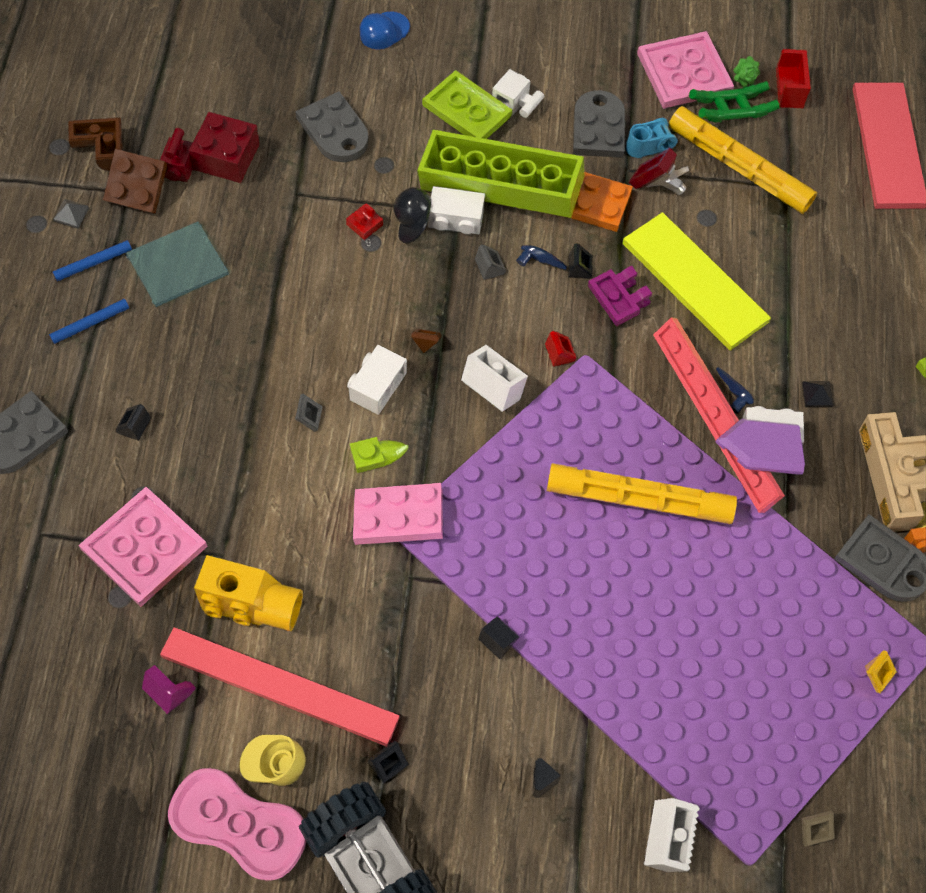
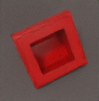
(559, 349)

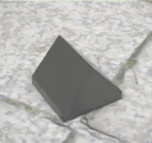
(489, 262)

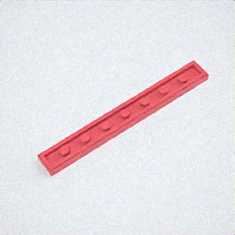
(713, 408)
(280, 686)

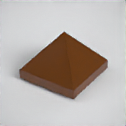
(425, 338)

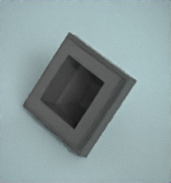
(71, 213)
(308, 412)

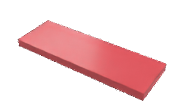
(889, 146)

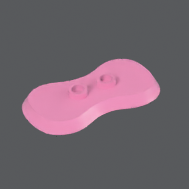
(255, 833)

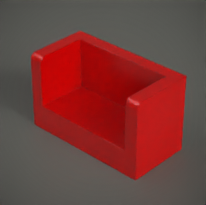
(792, 78)

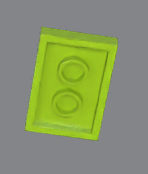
(467, 106)

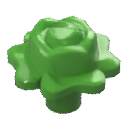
(746, 71)

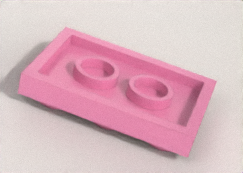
(398, 514)

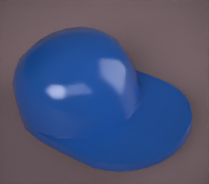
(383, 29)

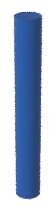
(92, 260)
(89, 321)

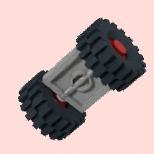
(360, 845)

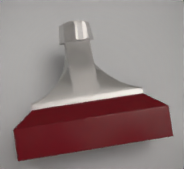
(660, 171)

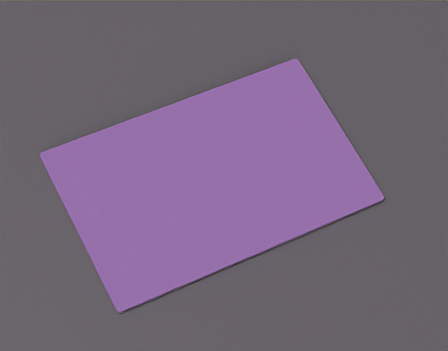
(687, 640)

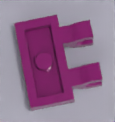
(615, 299)

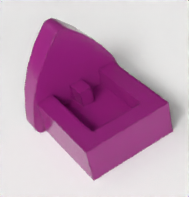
(164, 691)

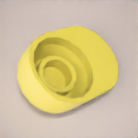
(272, 760)

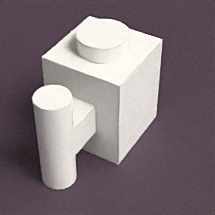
(514, 92)

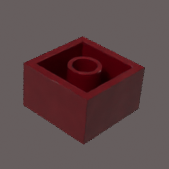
(224, 147)

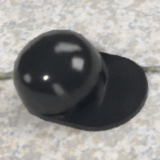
(412, 211)

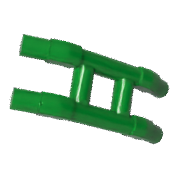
(741, 96)

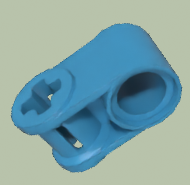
(648, 138)

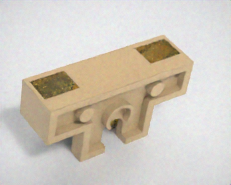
(896, 470)

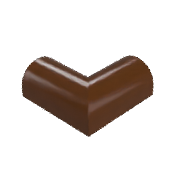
(99, 133)

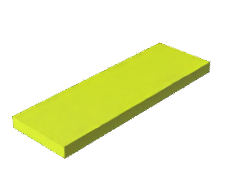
(696, 281)

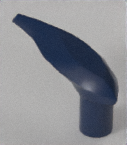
(540, 255)
(738, 390)

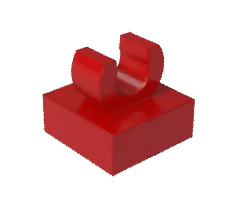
(364, 221)

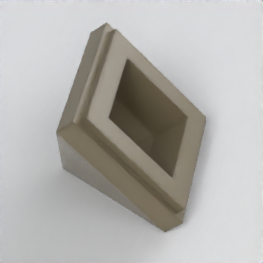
(818, 828)

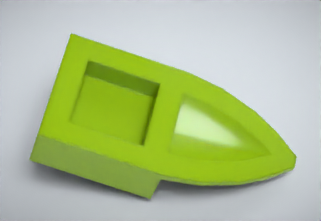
(375, 454)

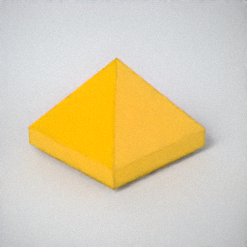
(880, 671)

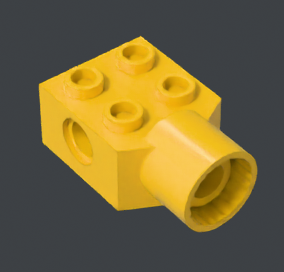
(246, 595)

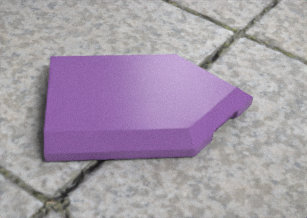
(765, 445)

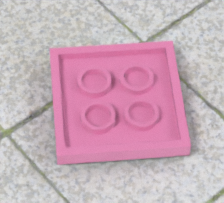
(683, 65)
(143, 546)

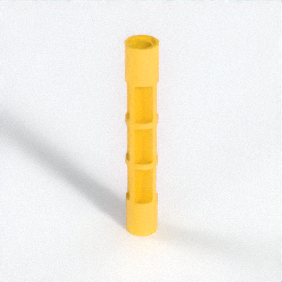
(742, 160)
(642, 493)

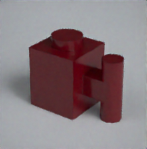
(177, 156)

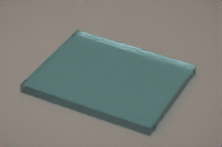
(177, 264)

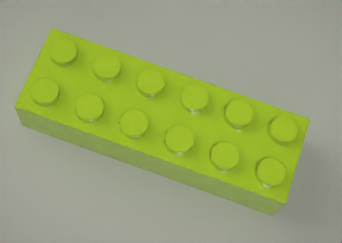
(504, 172)

